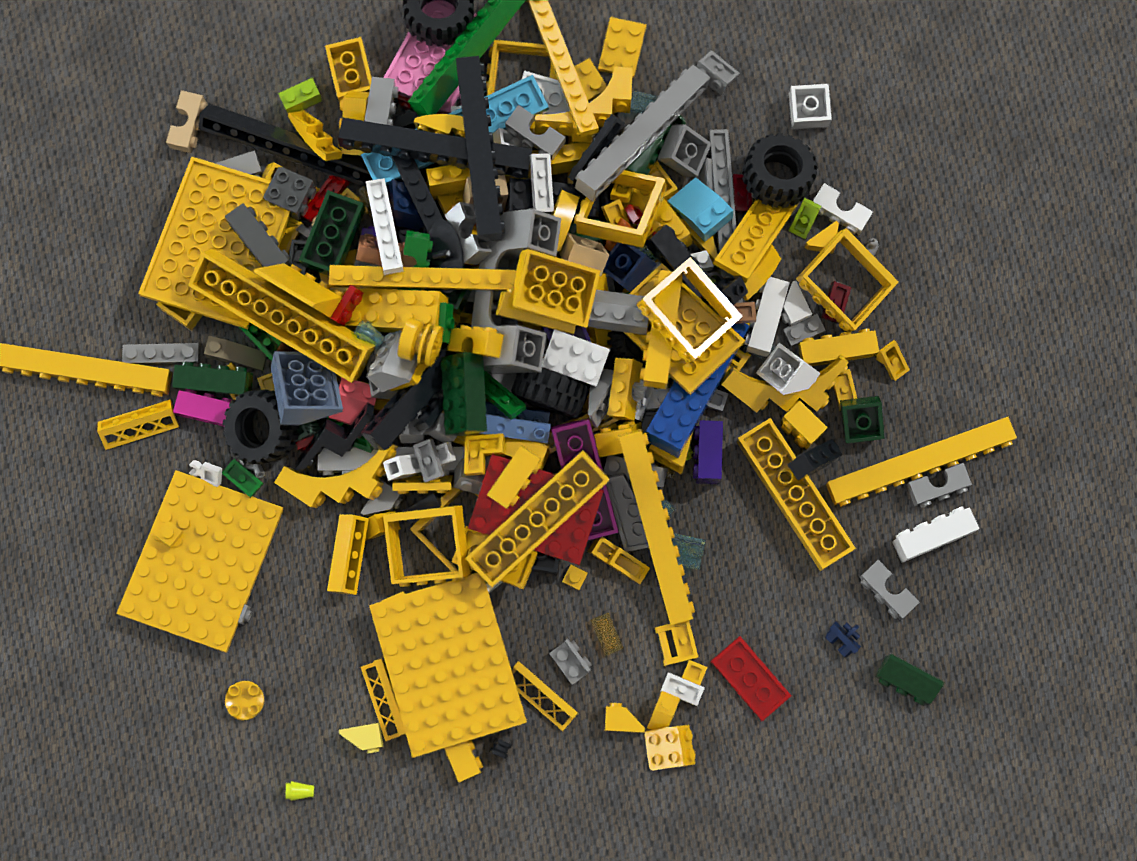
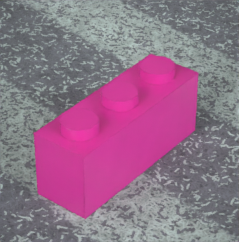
(200, 407)

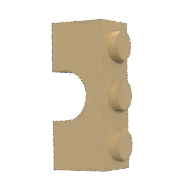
(184, 137)

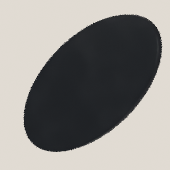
(446, 248)

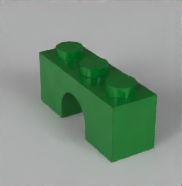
(417, 246)

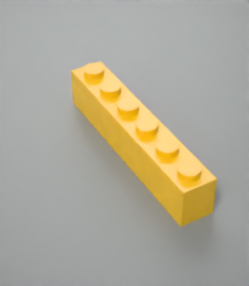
(659, 351)

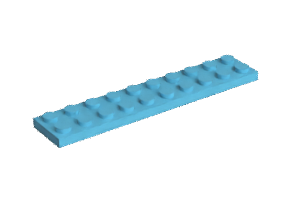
(501, 106)

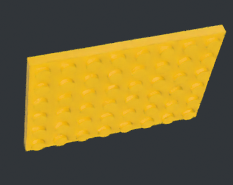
(200, 224)
(211, 568)
(447, 664)

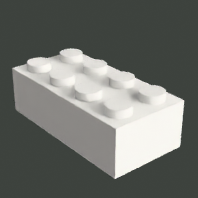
(937, 534)

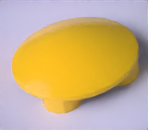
(244, 700)

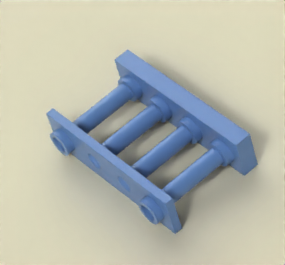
(528, 425)

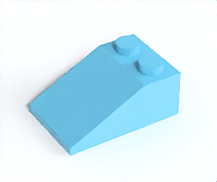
(701, 208)

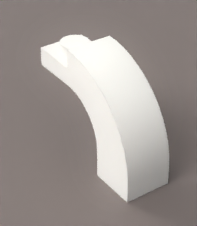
(408, 465)

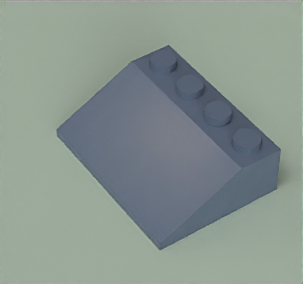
(303, 389)

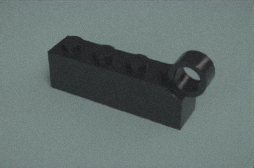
(673, 253)

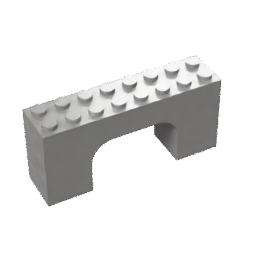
(521, 346)

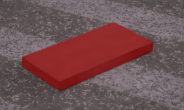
(751, 678)

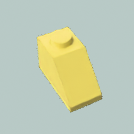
(365, 737)

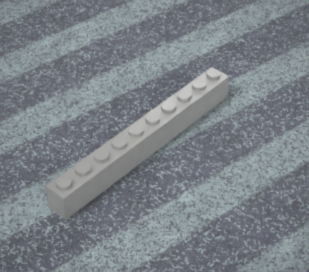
(641, 132)

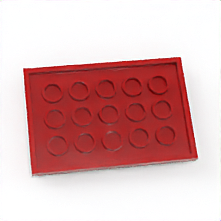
(564, 543)

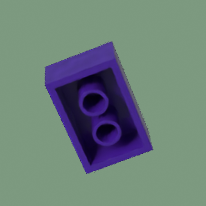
(708, 452)

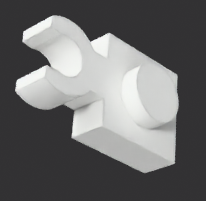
(207, 472)

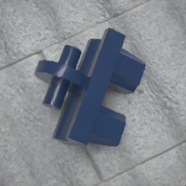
(850, 645)

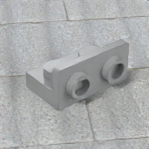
(720, 72)
(570, 661)

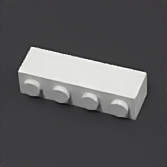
(767, 317)

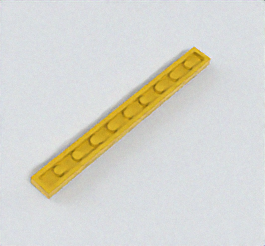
(563, 67)
(423, 278)

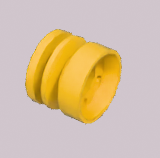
(416, 341)

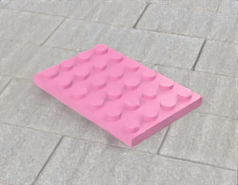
(417, 60)

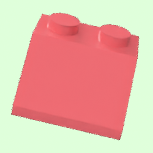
(353, 398)

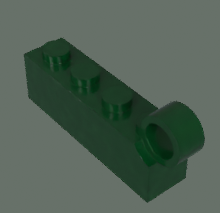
(649, 155)

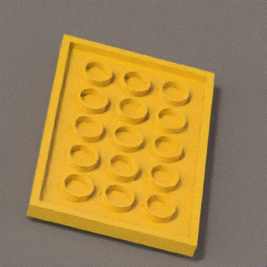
(696, 324)

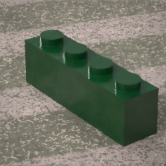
(211, 379)

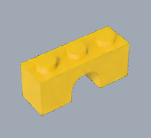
(476, 340)
(621, 403)

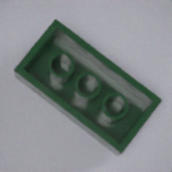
(332, 232)
(463, 394)

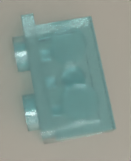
(690, 550)

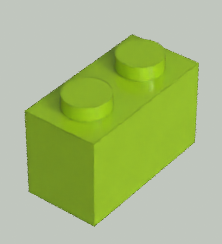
(300, 96)

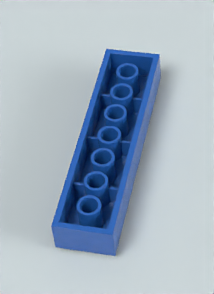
(682, 411)

